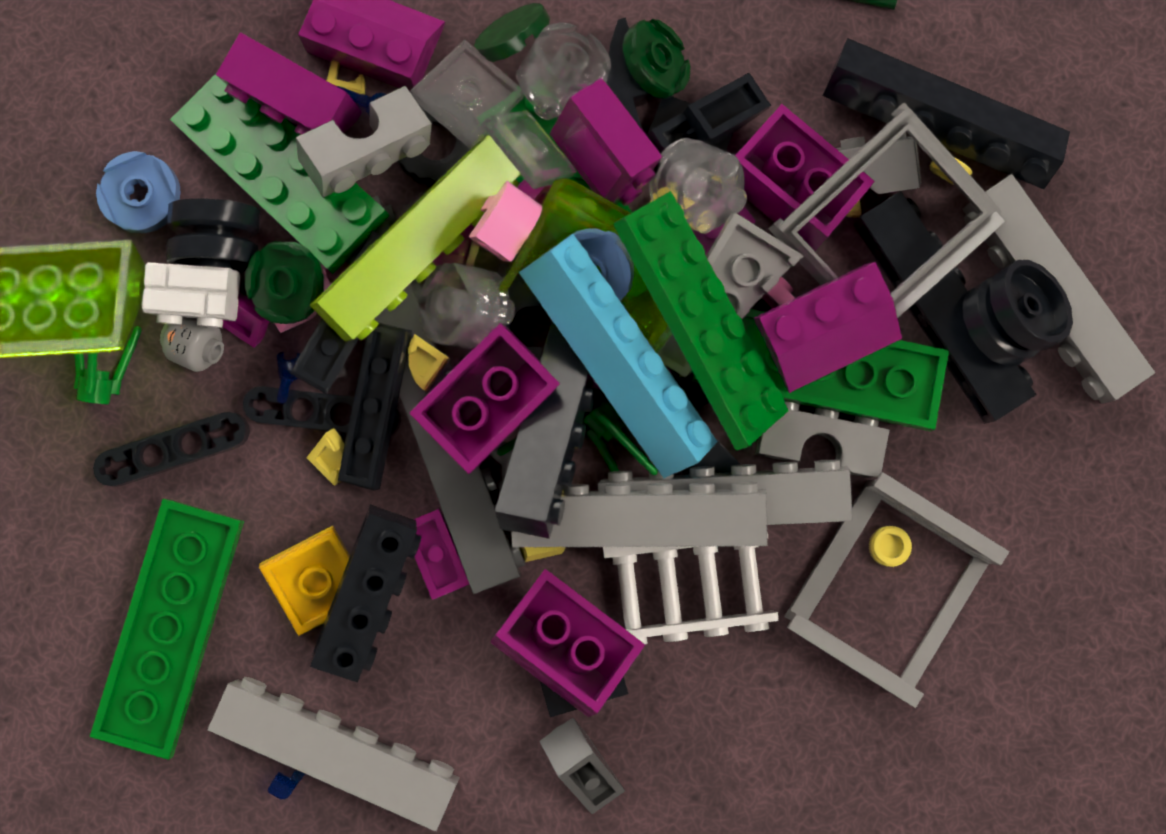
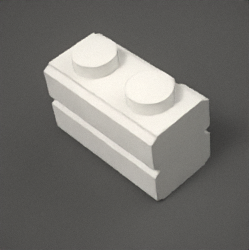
(191, 292)

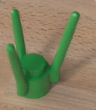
(94, 384)
(607, 424)

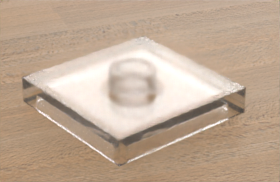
(466, 92)
(528, 148)

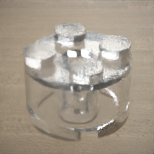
(559, 67)
(702, 180)
(463, 305)

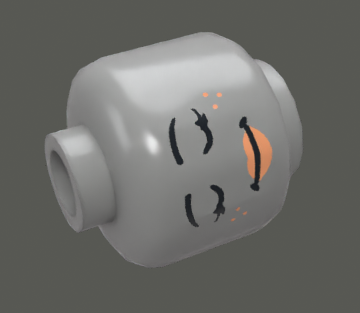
(191, 344)

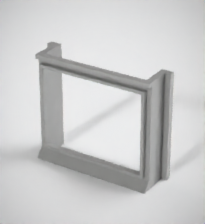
(945, 258)
(931, 517)

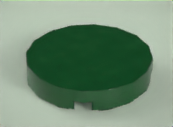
(508, 33)
(656, 58)
(290, 272)

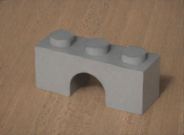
(339, 161)
(857, 443)

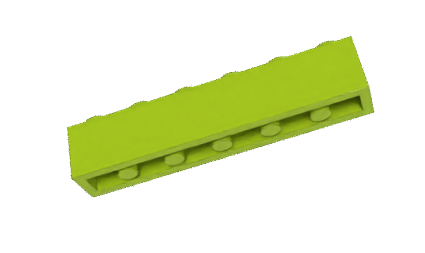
(414, 241)

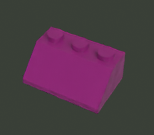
(372, 38)
(284, 88)
(787, 165)
(830, 326)
(485, 398)
(567, 643)

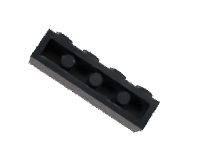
(364, 594)

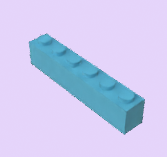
(618, 357)

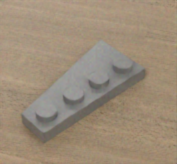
(748, 266)

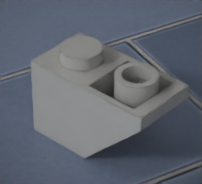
(894, 169)

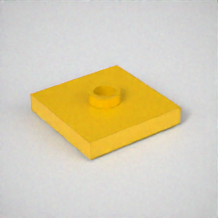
(307, 578)

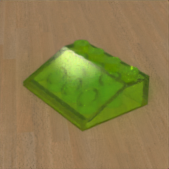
(68, 297)

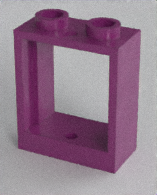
(605, 144)

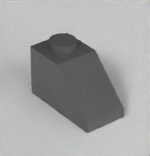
(581, 766)

